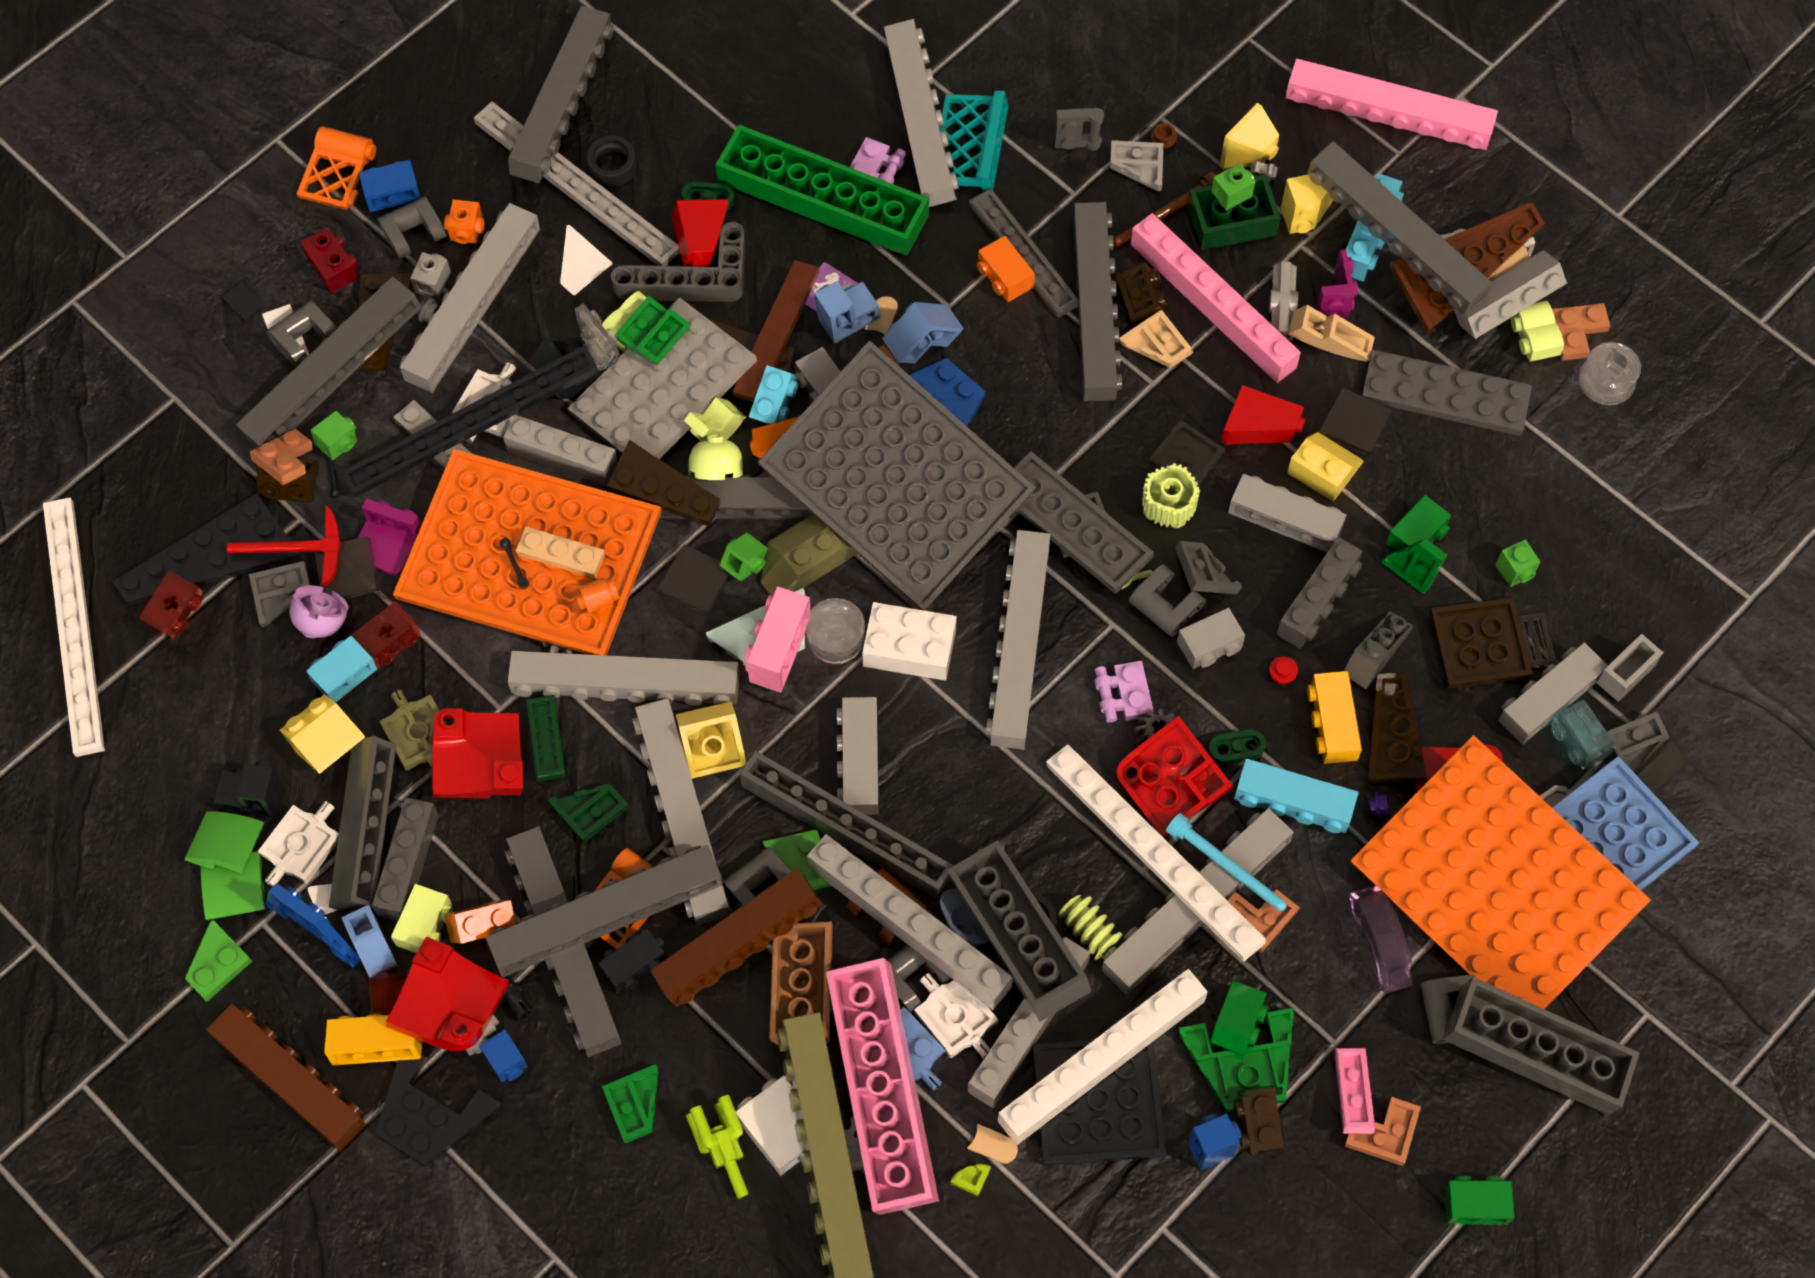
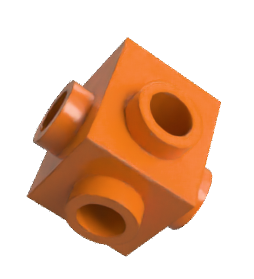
(464, 222)

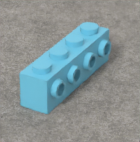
(1362, 243)
(1296, 796)

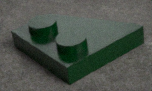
(589, 809)

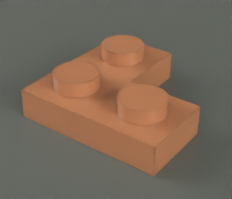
(1575, 323)
(280, 456)
(1266, 919)
(1392, 1138)

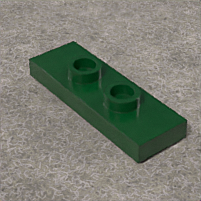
(545, 738)

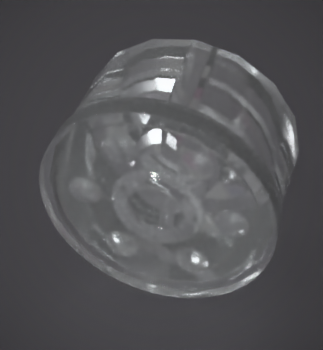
(1610, 373)
(835, 630)

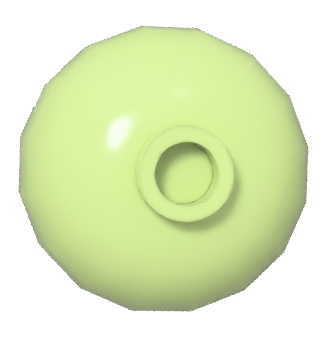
(715, 458)

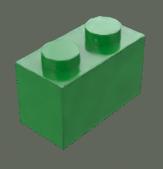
(1421, 522)
(1238, 1018)
(1479, 1201)

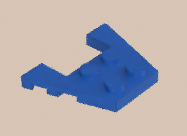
(951, 389)
(288, 903)

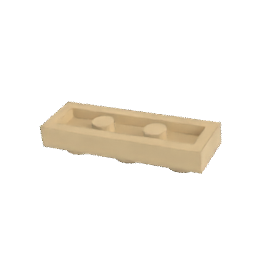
(560, 552)

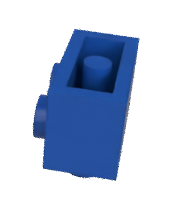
(389, 185)
(1214, 1140)

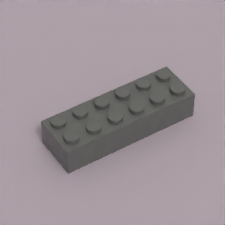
(1019, 931)
(1541, 1046)

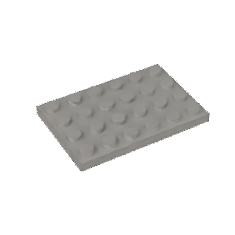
(651, 400)

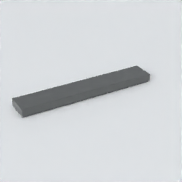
(1047, 280)

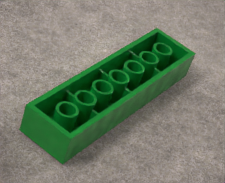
(822, 190)

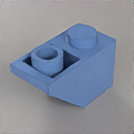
(369, 941)

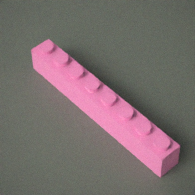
(1391, 104)
(1215, 298)

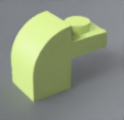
(719, 418)

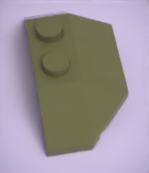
(803, 555)

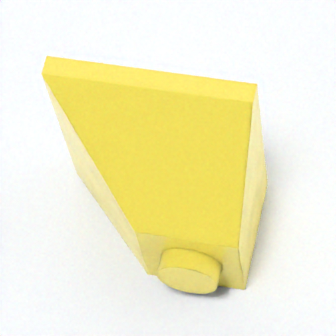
(1250, 140)

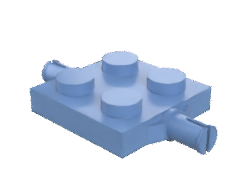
(922, 1049)

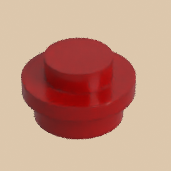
(1283, 670)

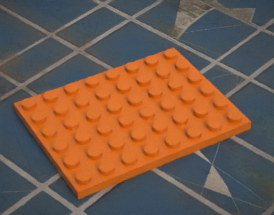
(468, 574)
(1499, 878)

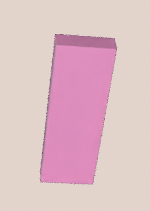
(1354, 1090)

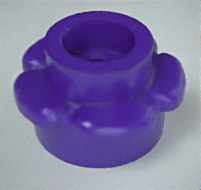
(1380, 805)

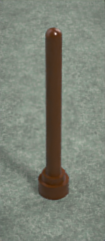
(1205, 180)

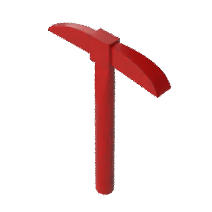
(329, 545)

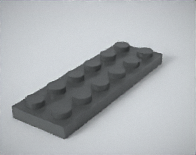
(1447, 392)
(1080, 526)

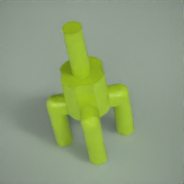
(720, 1140)

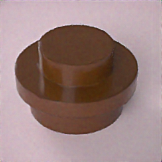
(1164, 134)

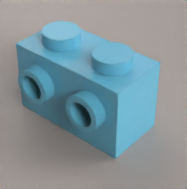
(774, 396)
(341, 669)

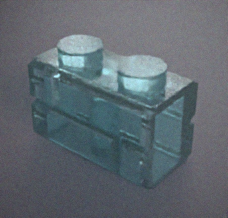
(1583, 735)

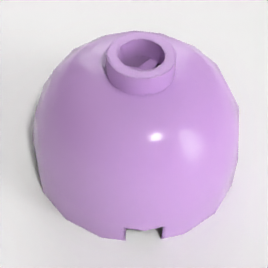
(317, 612)

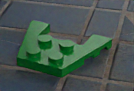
(1235, 1072)

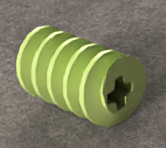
(1089, 925)

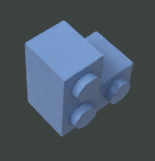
(845, 310)
(919, 329)

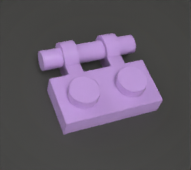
(873, 156)
(1132, 689)

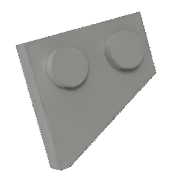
(1138, 161)

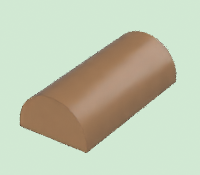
(800, 975)

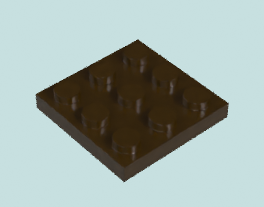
(1480, 643)

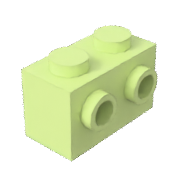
(421, 918)

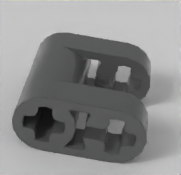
(406, 218)
(295, 325)
(1159, 610)
(753, 874)
(903, 964)
(1438, 1005)

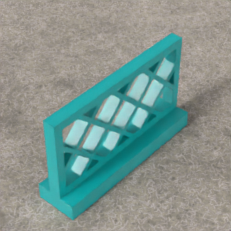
(991, 137)

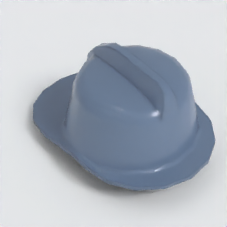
(960, 919)

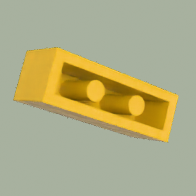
(1334, 717)
(367, 1041)

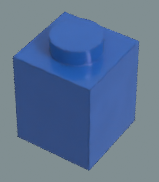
(503, 1057)

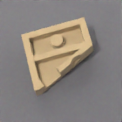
(1157, 340)

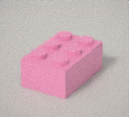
(777, 639)

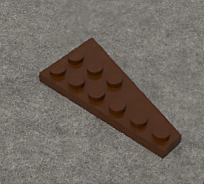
(1484, 246)

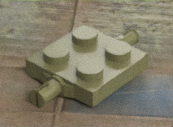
(411, 729)

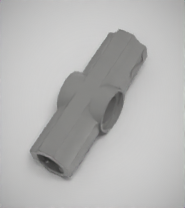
(1283, 297)

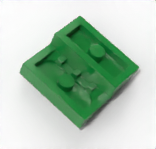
(652, 331)

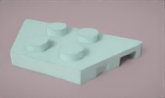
(739, 633)

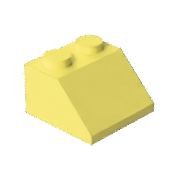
(1303, 204)
(1323, 465)
(321, 733)
(711, 739)

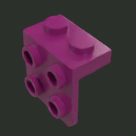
(1339, 297)
(390, 533)

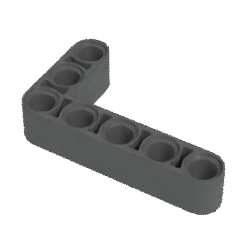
(689, 277)

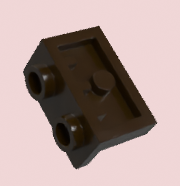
(1142, 292)
(297, 490)
(1259, 1119)

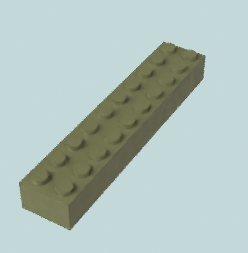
(825, 1147)

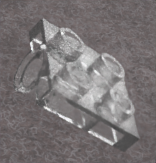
(598, 340)

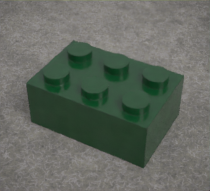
(1244, 222)

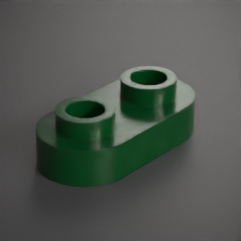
(708, 191)
(1235, 746)

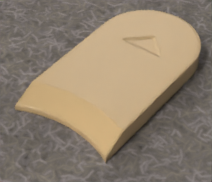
(888, 309)
(993, 1145)

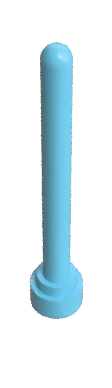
(1181, 828)

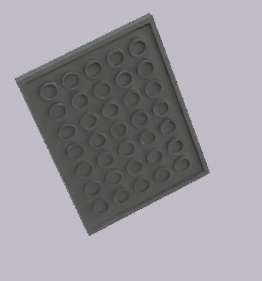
(896, 476)

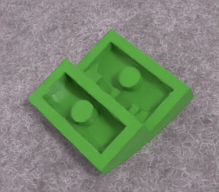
(224, 841)
(231, 892)

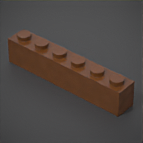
(737, 938)
(286, 1076)

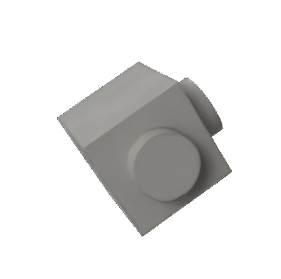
(430, 275)

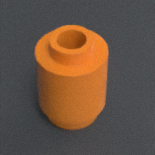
(597, 595)

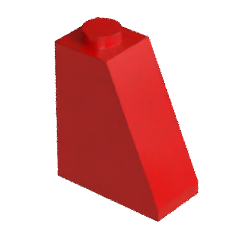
(698, 229)
(1262, 419)

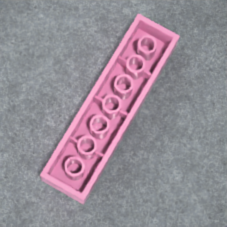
(882, 1087)

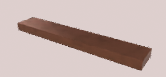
(778, 326)

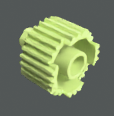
(1170, 496)

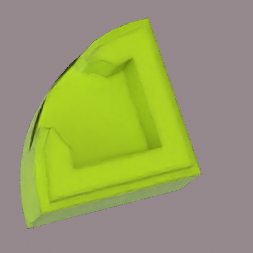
(971, 1178)

